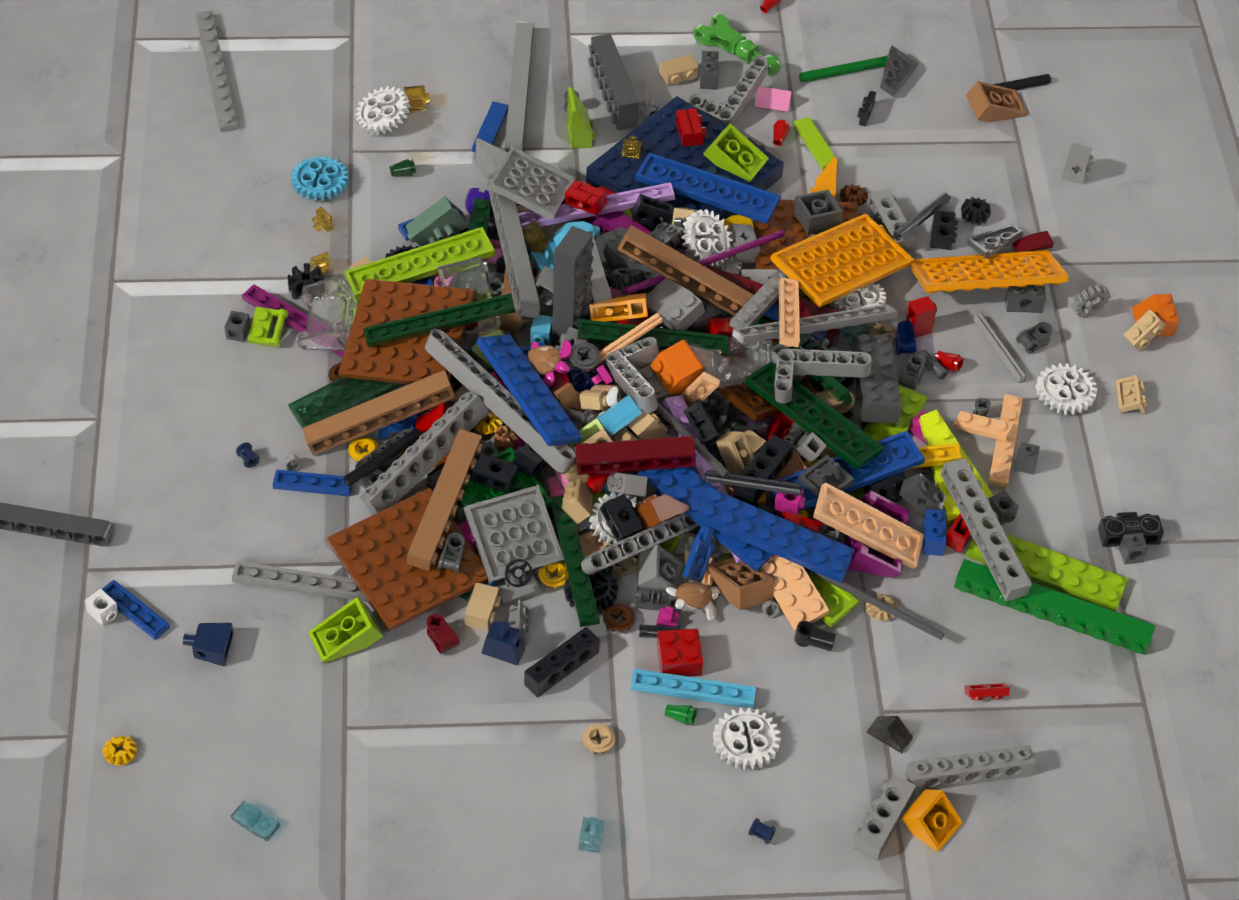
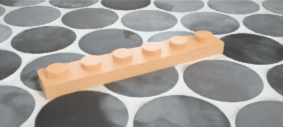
(789, 312)
(1004, 450)

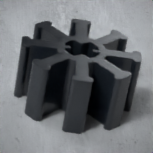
(299, 279)

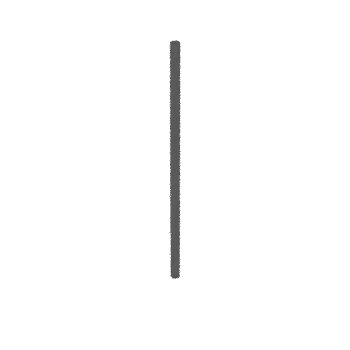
(698, 447)
(882, 605)

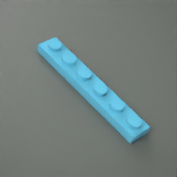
(693, 688)

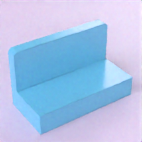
(545, 258)
(619, 415)

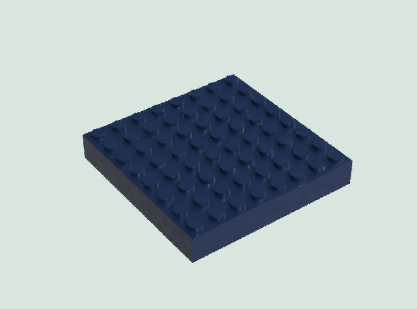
(661, 137)

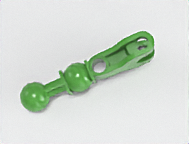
(732, 41)

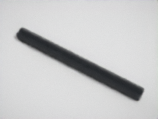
(920, 217)

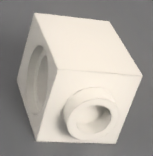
(98, 601)

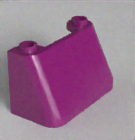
(868, 559)

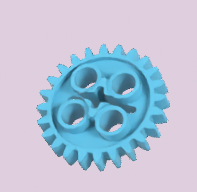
(319, 178)

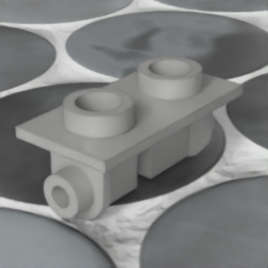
(519, 616)

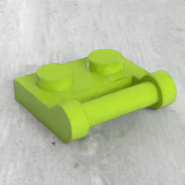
(262, 325)

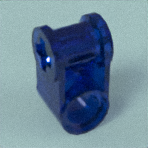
(905, 338)
(584, 383)

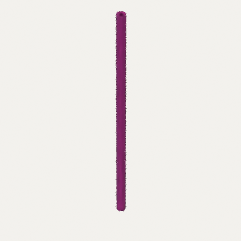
(709, 260)

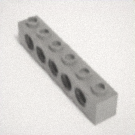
(971, 768)

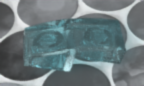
(255, 821)

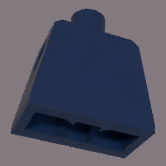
(211, 642)
(504, 643)

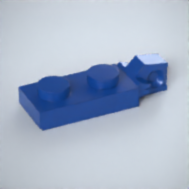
(700, 554)

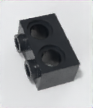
(655, 211)
(943, 230)
(703, 422)
(886, 487)

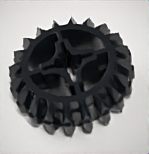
(603, 587)

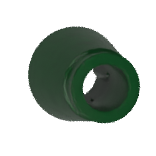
(403, 168)

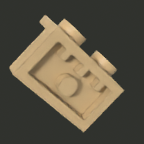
(1144, 330)
(1130, 394)

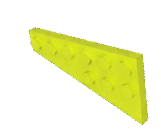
(938, 433)

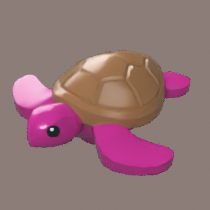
(548, 360)

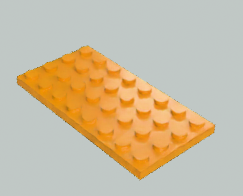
(842, 259)
(995, 271)

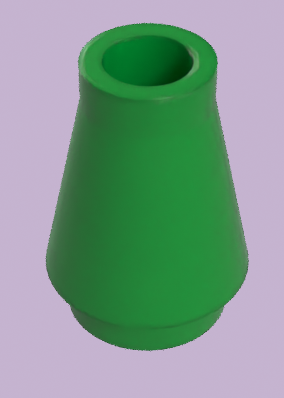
(682, 713)

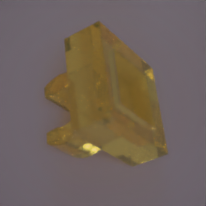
(631, 147)
(322, 220)
(321, 260)

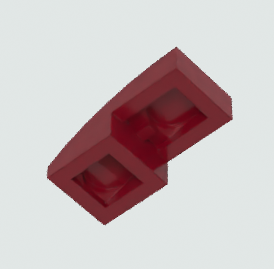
(1033, 242)

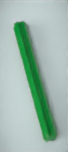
(842, 69)

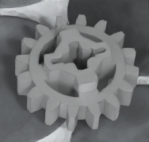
(1091, 300)

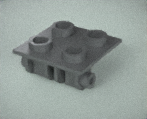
(668, 234)
(645, 600)

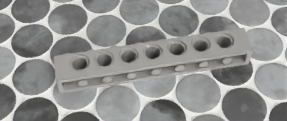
(434, 452)
(986, 529)

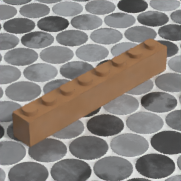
(683, 271)
(378, 412)
(444, 500)

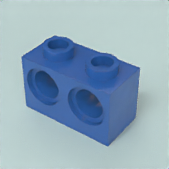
(934, 532)

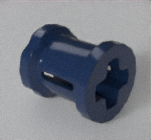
(247, 455)
(762, 831)

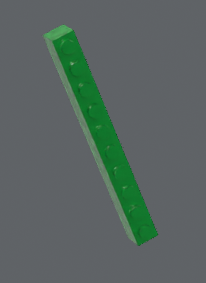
(1060, 609)

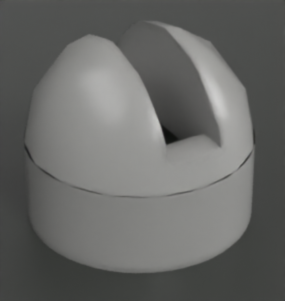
(294, 467)
(774, 607)

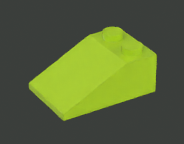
(578, 122)
(736, 154)
(345, 631)

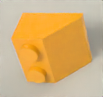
(932, 818)

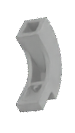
(809, 446)

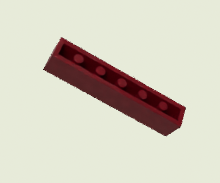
(635, 455)

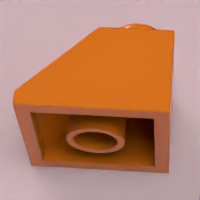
(1163, 307)
(677, 367)

